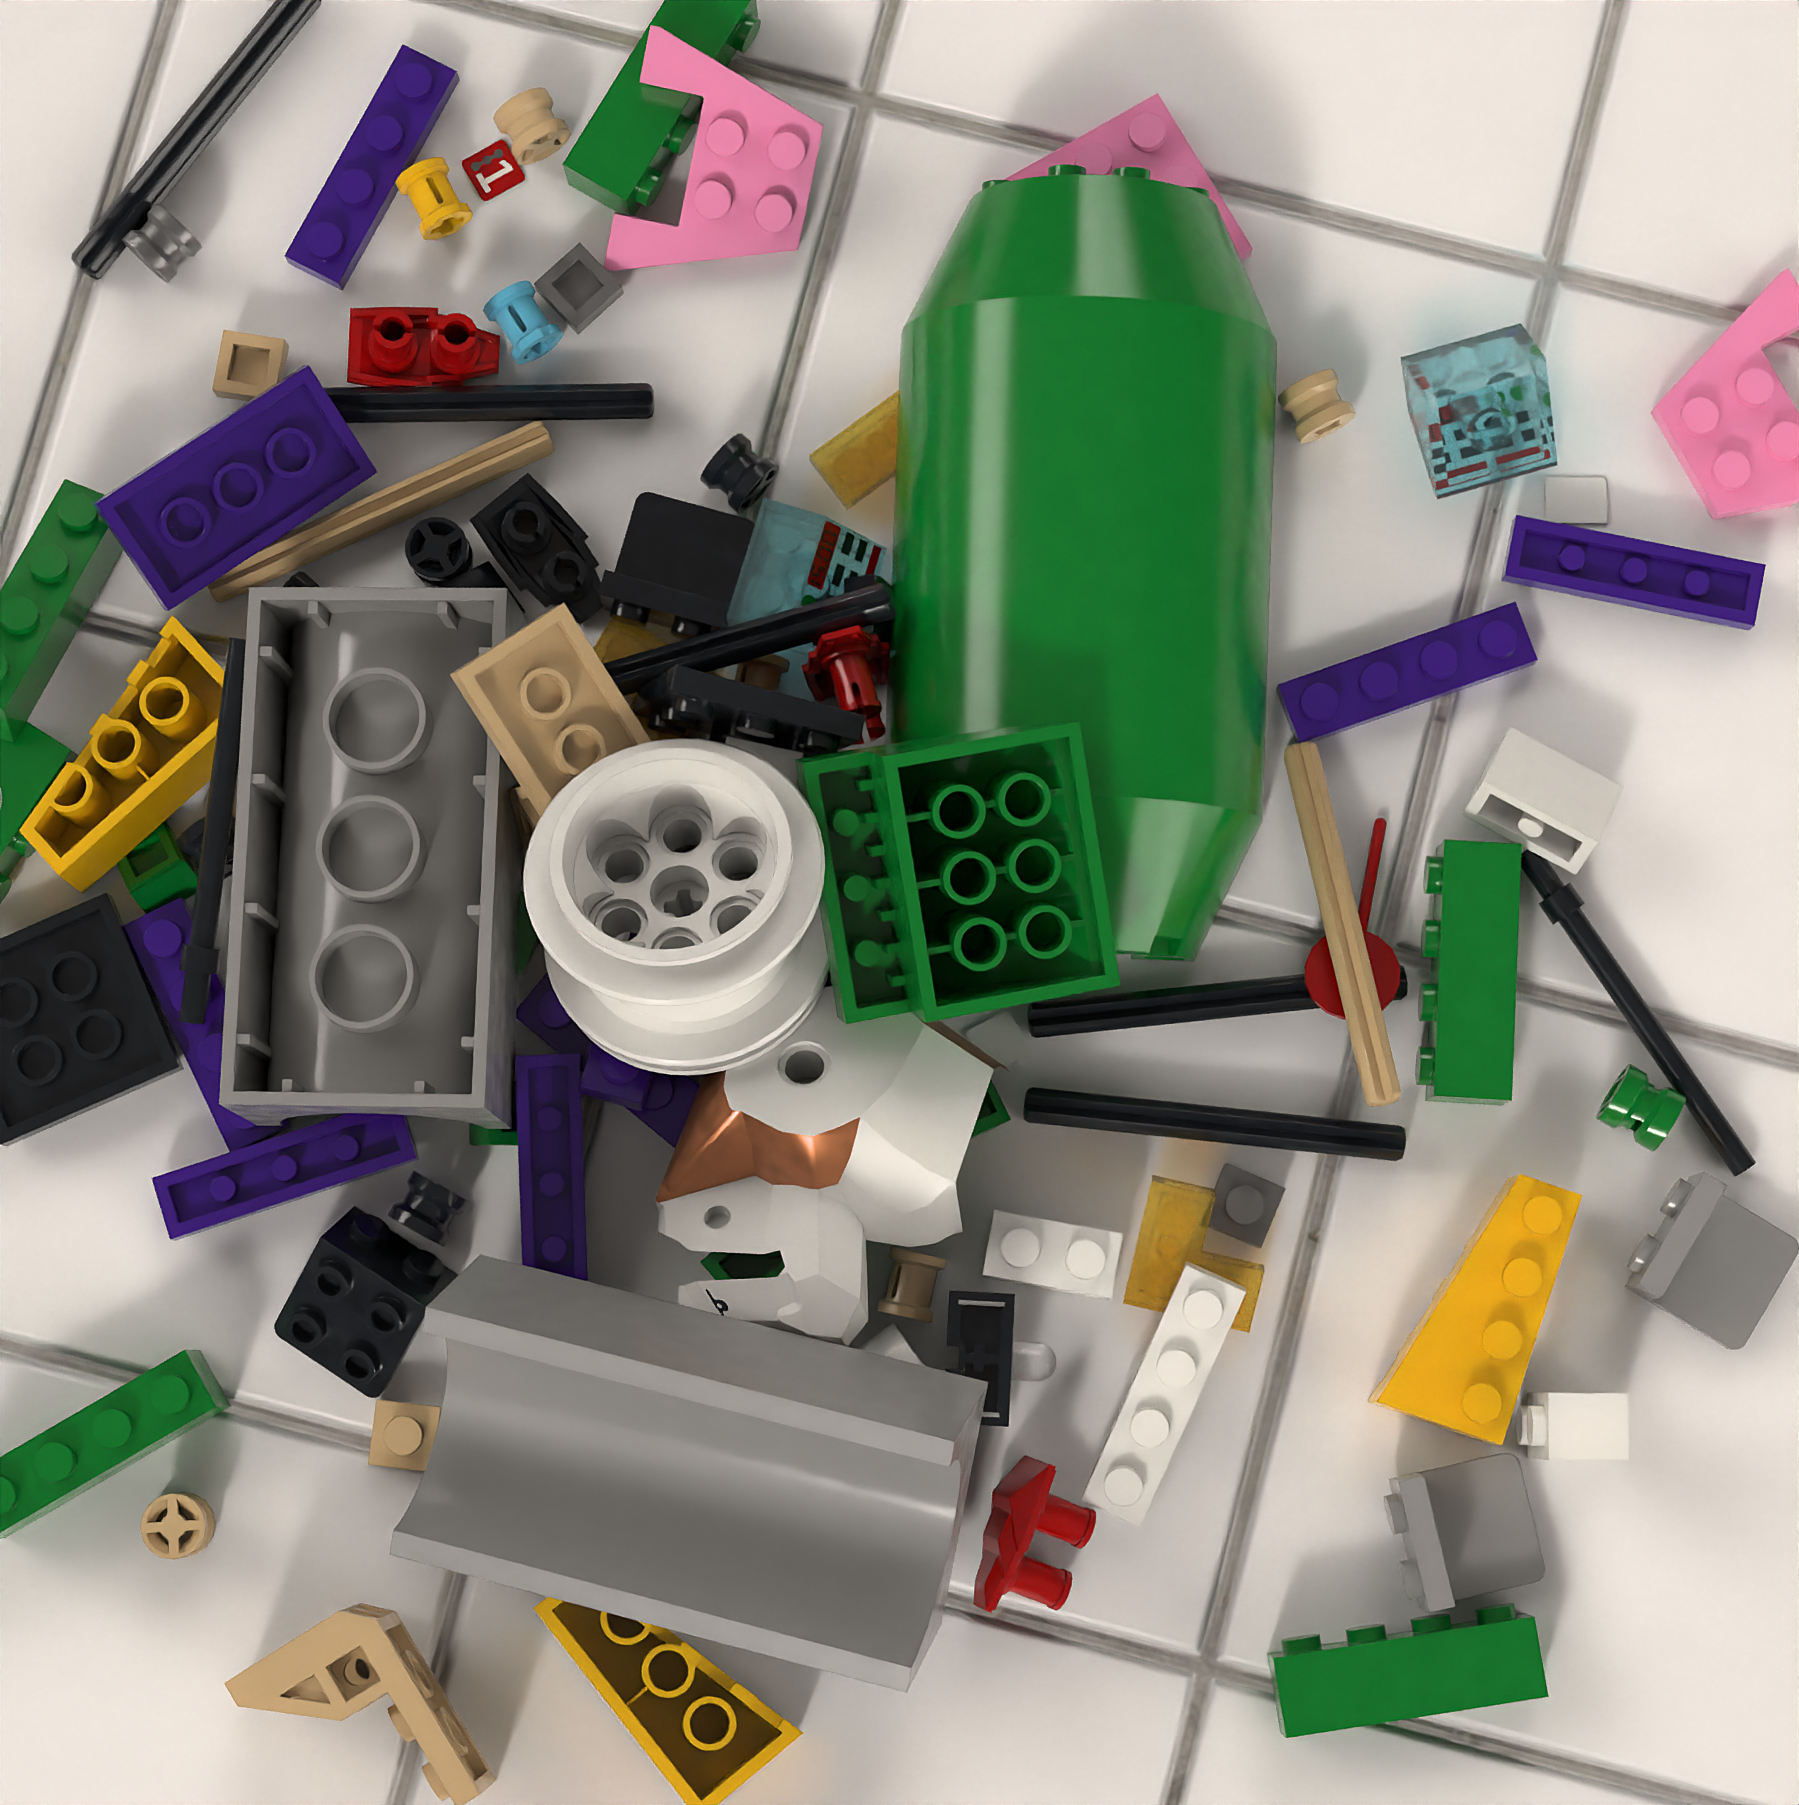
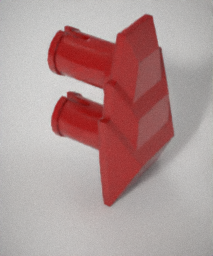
(417, 348)
(848, 667)
(1018, 1509)

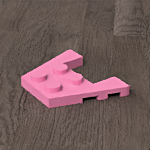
(745, 171)
(1733, 415)

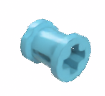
(516, 303)

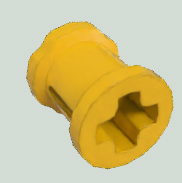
(433, 198)

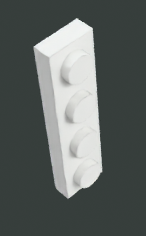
(1163, 1394)

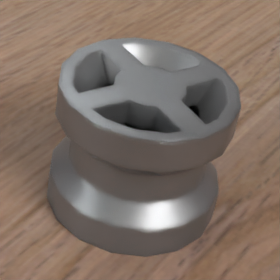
(162, 243)

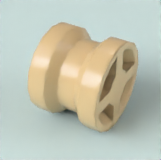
(532, 126)
(1316, 406)
(164, 1525)

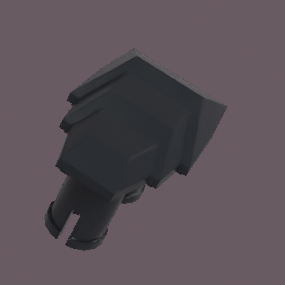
(541, 548)

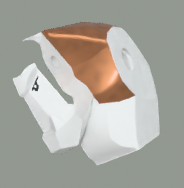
(816, 1153)

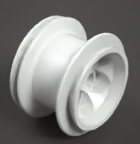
(696, 986)

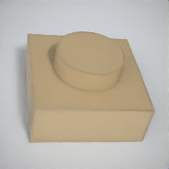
(248, 365)
(403, 1434)

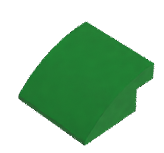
(960, 873)

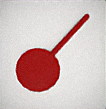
(1319, 969)

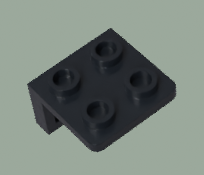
(676, 566)
(361, 1301)

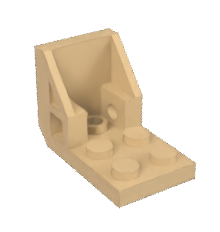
(547, 709)
(322, 1680)

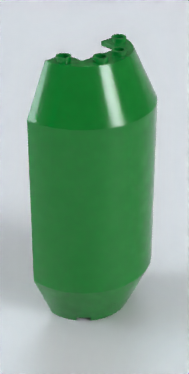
(1096, 520)

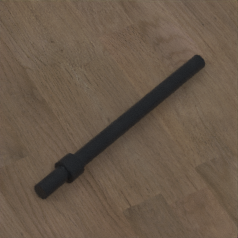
(1562, 905)
(200, 955)

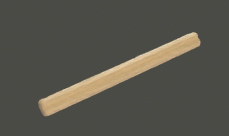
(387, 508)
(1342, 925)

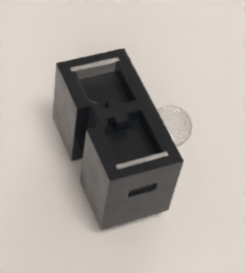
(984, 1333)

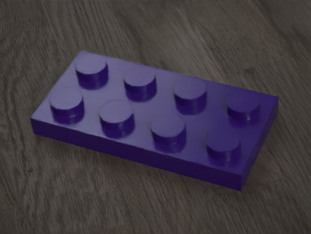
(235, 488)

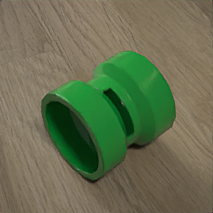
(1641, 1107)

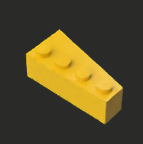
(136, 765)
(1483, 1321)
(673, 1701)

